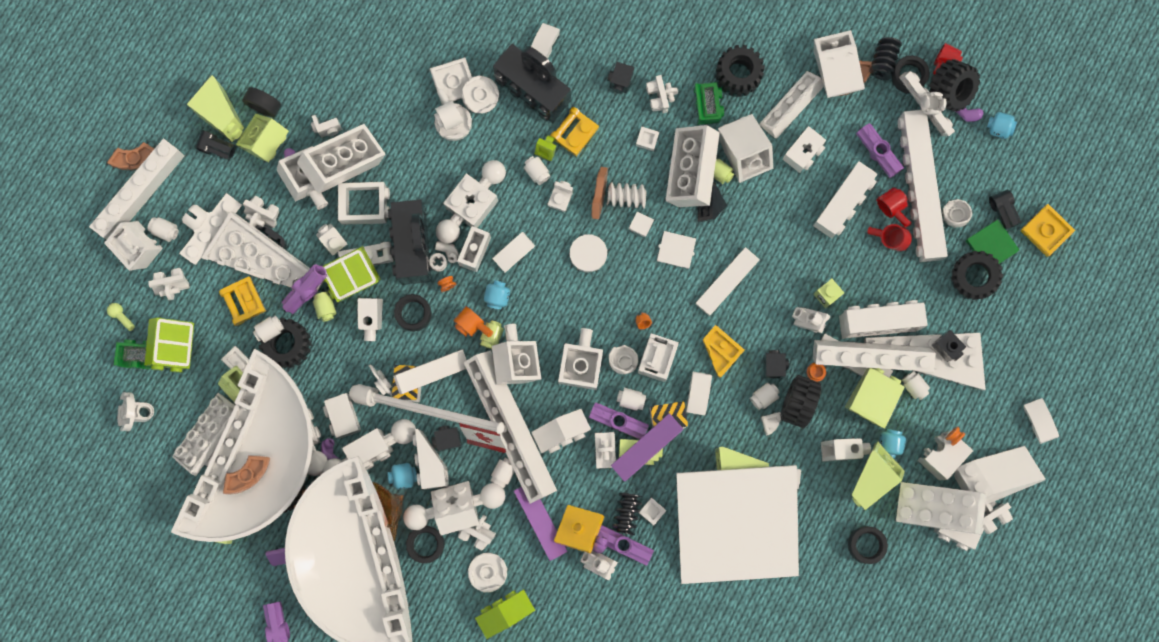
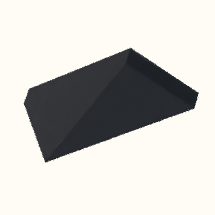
(717, 204)

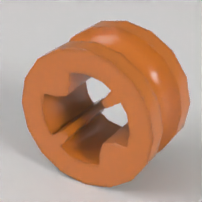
(446, 283)
(955, 436)

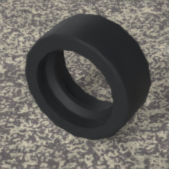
(912, 60)
(261, 102)
(398, 312)
(883, 545)
(425, 559)

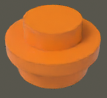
(816, 372)

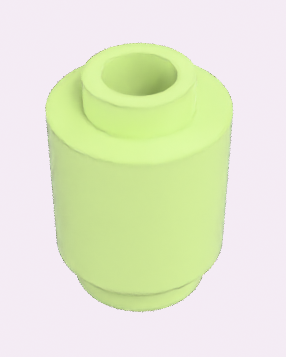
(723, 172)
(324, 306)
(488, 342)

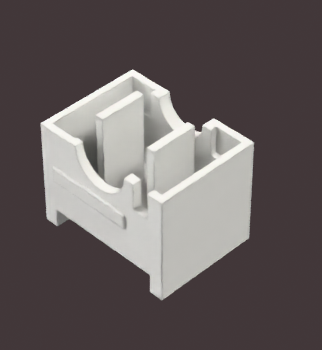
(132, 245)
(658, 357)
(946, 458)

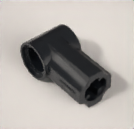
(211, 144)
(1003, 204)

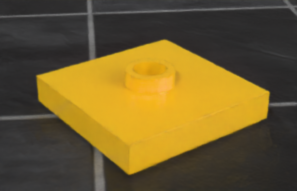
(1047, 230)
(579, 529)

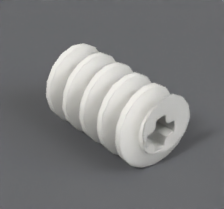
(626, 195)

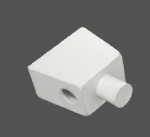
(370, 308)
(844, 449)

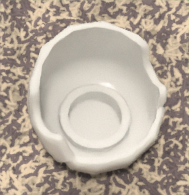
(957, 213)
(623, 359)

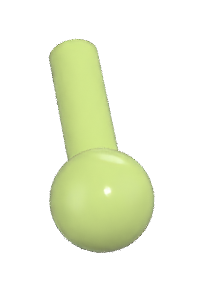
(115, 311)

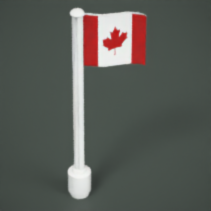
(476, 430)

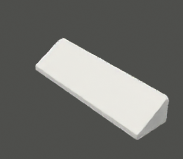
(792, 104)

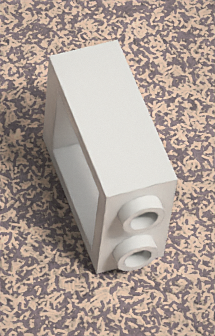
(343, 203)

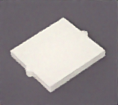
(676, 250)

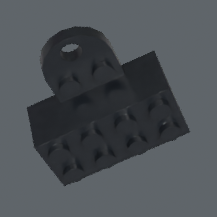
(533, 80)
(410, 242)

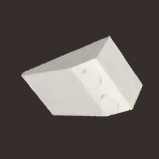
(999, 474)

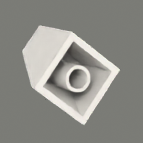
(746, 147)

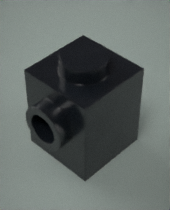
(621, 77)
(949, 346)
(775, 364)
(446, 438)

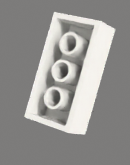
(341, 158)
(692, 166)
(883, 320)
(941, 508)

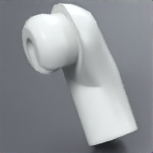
(449, 249)

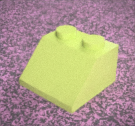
(262, 137)

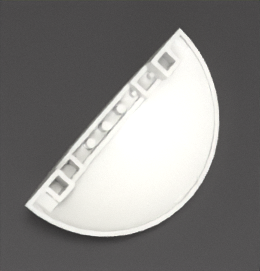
(265, 422)
(346, 559)

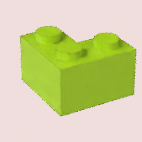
(504, 613)

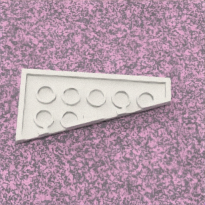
(253, 253)
(966, 370)

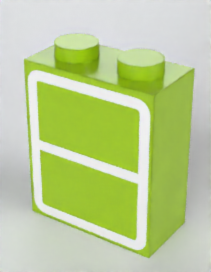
(350, 274)
(169, 344)

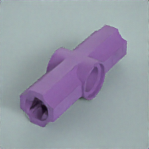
(872, 140)
(304, 288)
(606, 415)
(636, 550)
(276, 629)

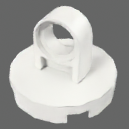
(129, 411)

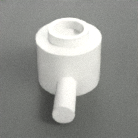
(447, 114)

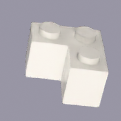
(561, 431)

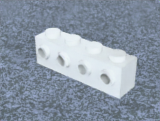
(845, 200)

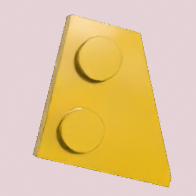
(721, 350)

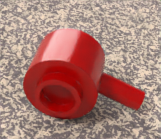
(946, 53)
(893, 203)
(893, 236)

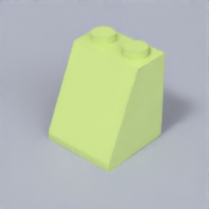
(216, 109)
(875, 397)
(729, 459)
(877, 478)

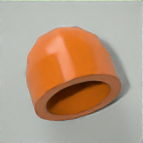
(643, 321)

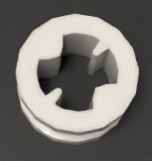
(439, 256)

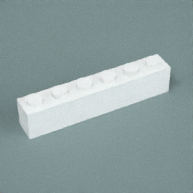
(138, 189)
(874, 355)

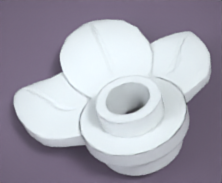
(382, 383)

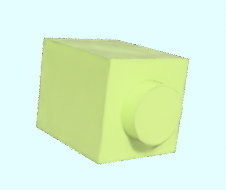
(828, 293)

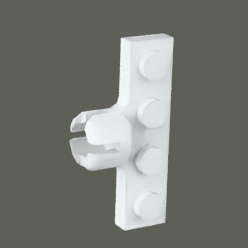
(930, 103)
(206, 226)

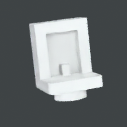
(326, 128)
(331, 238)

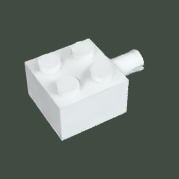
(297, 182)
(515, 360)
(581, 363)

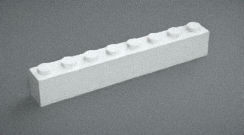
(922, 186)
(502, 408)

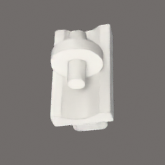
(661, 102)
(259, 215)
(169, 285)
(810, 319)
(605, 449)
(1000, 512)
(481, 532)
(599, 564)

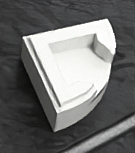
(771, 422)

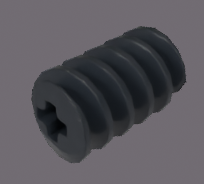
(885, 58)
(627, 513)

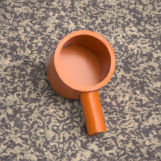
(469, 322)

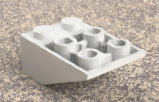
(838, 64)
(432, 468)

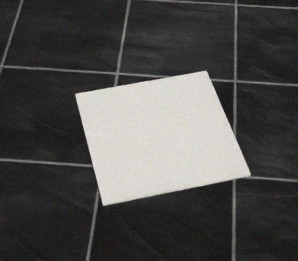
(738, 524)

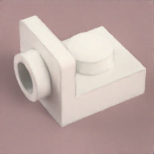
(560, 196)

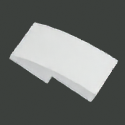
(545, 39)
(513, 252)
(698, 393)
(1041, 421)

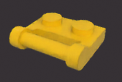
(579, 135)
(247, 297)

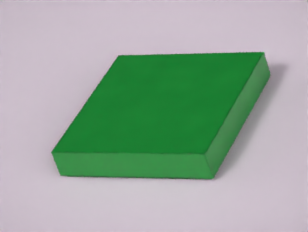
(993, 240)

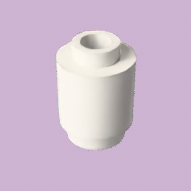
(537, 170)
(163, 229)
(268, 329)
(916, 385)
(765, 396)
(631, 399)
(502, 473)

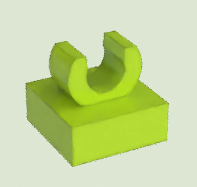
(545, 148)

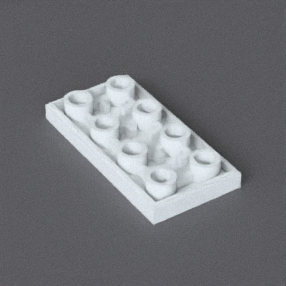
(205, 435)

